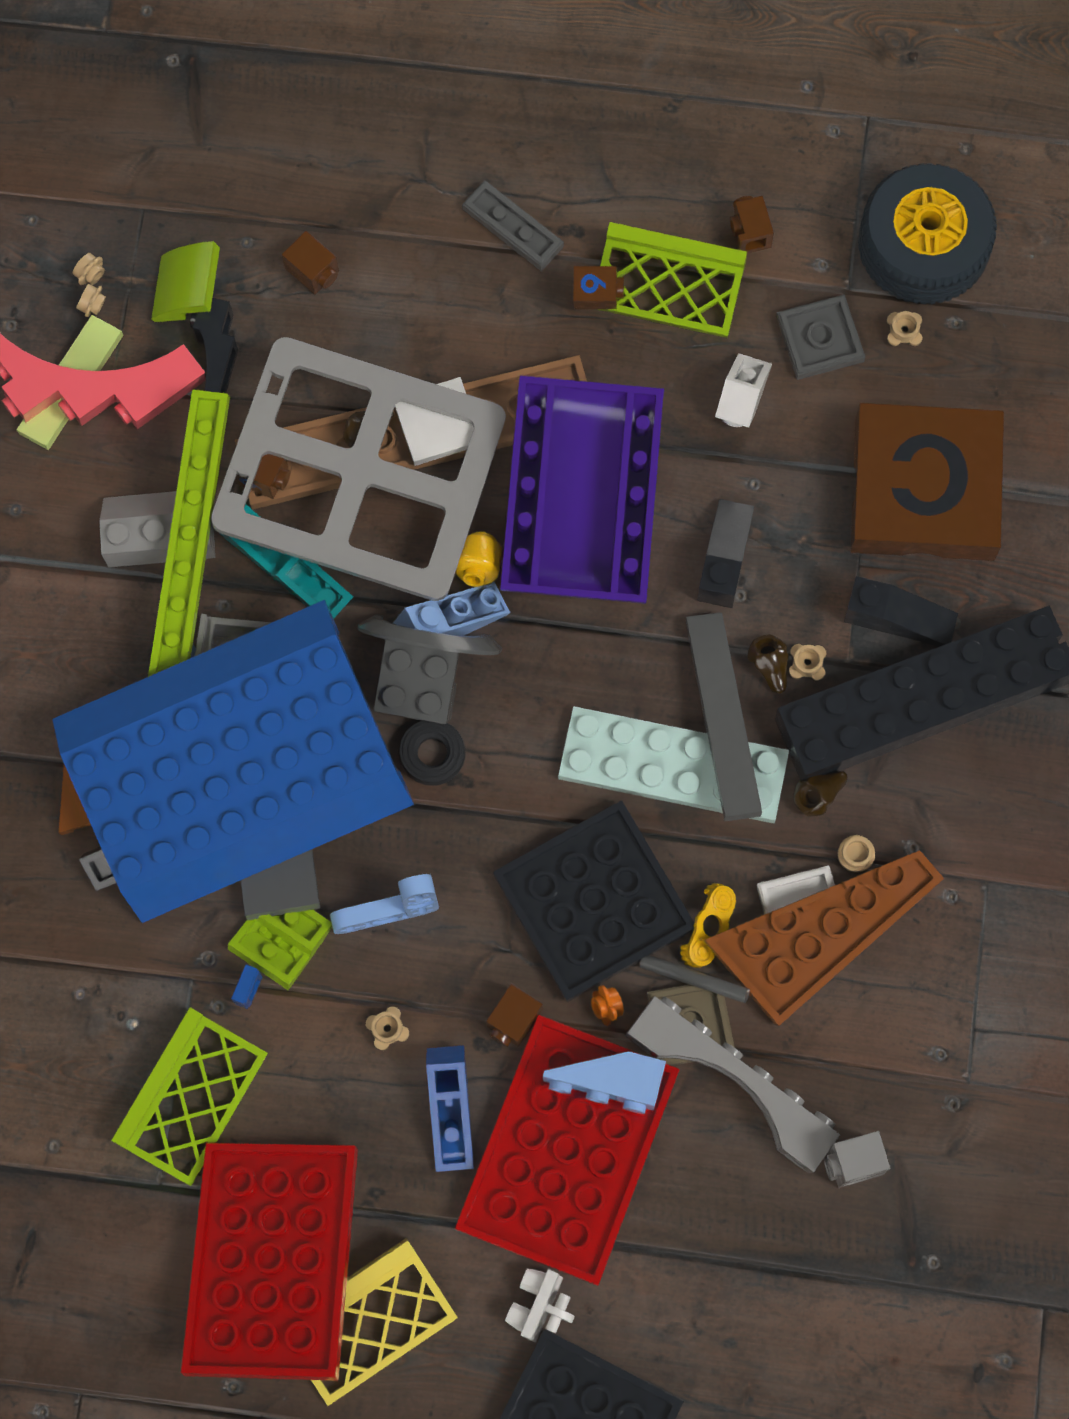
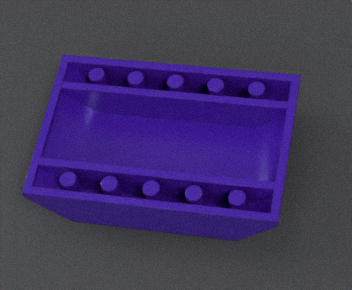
(582, 489)

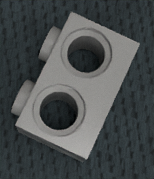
(856, 1160)

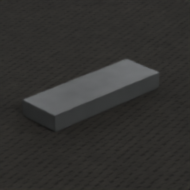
(513, 225)

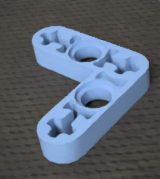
(415, 899)

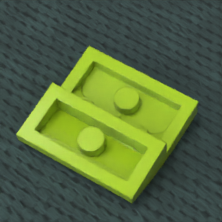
(185, 281)
(281, 943)

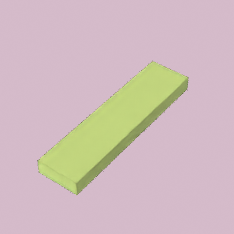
(87, 352)

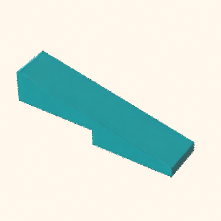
(300, 577)

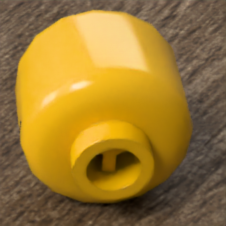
(480, 560)

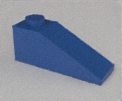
(449, 1108)

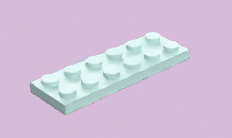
(659, 762)

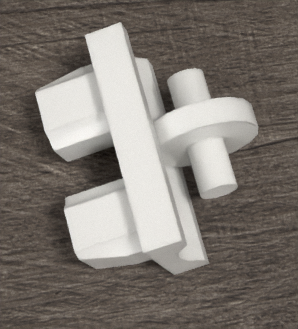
(532, 1321)

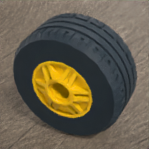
(927, 233)

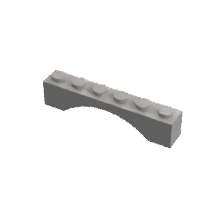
(795, 1130)

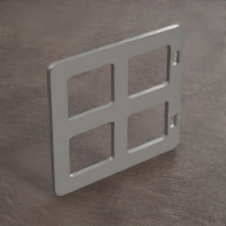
(360, 469)

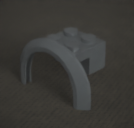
(421, 668)

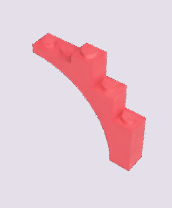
(138, 390)

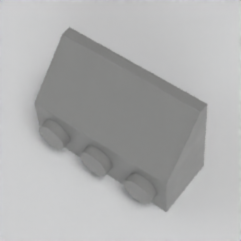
(139, 528)

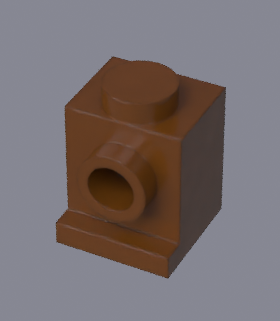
(751, 224)

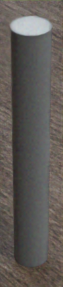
(695, 978)

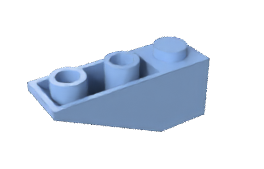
(457, 612)
(617, 1077)

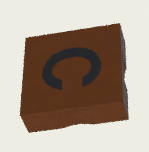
(928, 481)

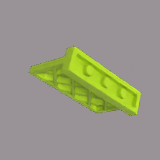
(684, 253)
(160, 1081)

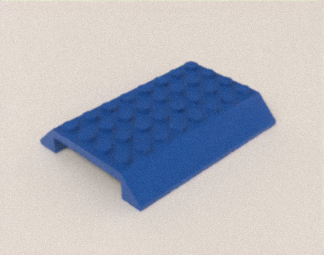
(229, 762)

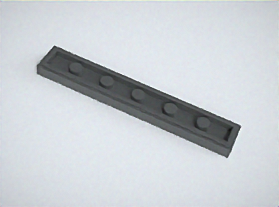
(723, 717)

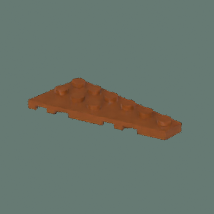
(808, 942)

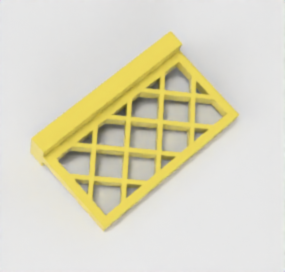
(371, 1278)

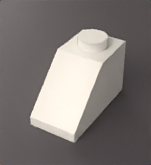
(743, 391)

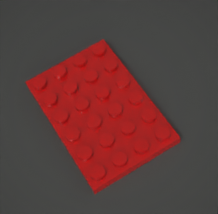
(559, 1162)
(270, 1262)

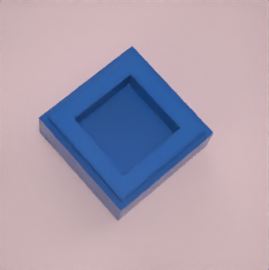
(247, 987)

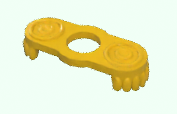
(720, 903)

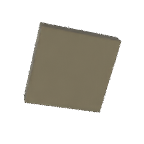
(699, 1005)

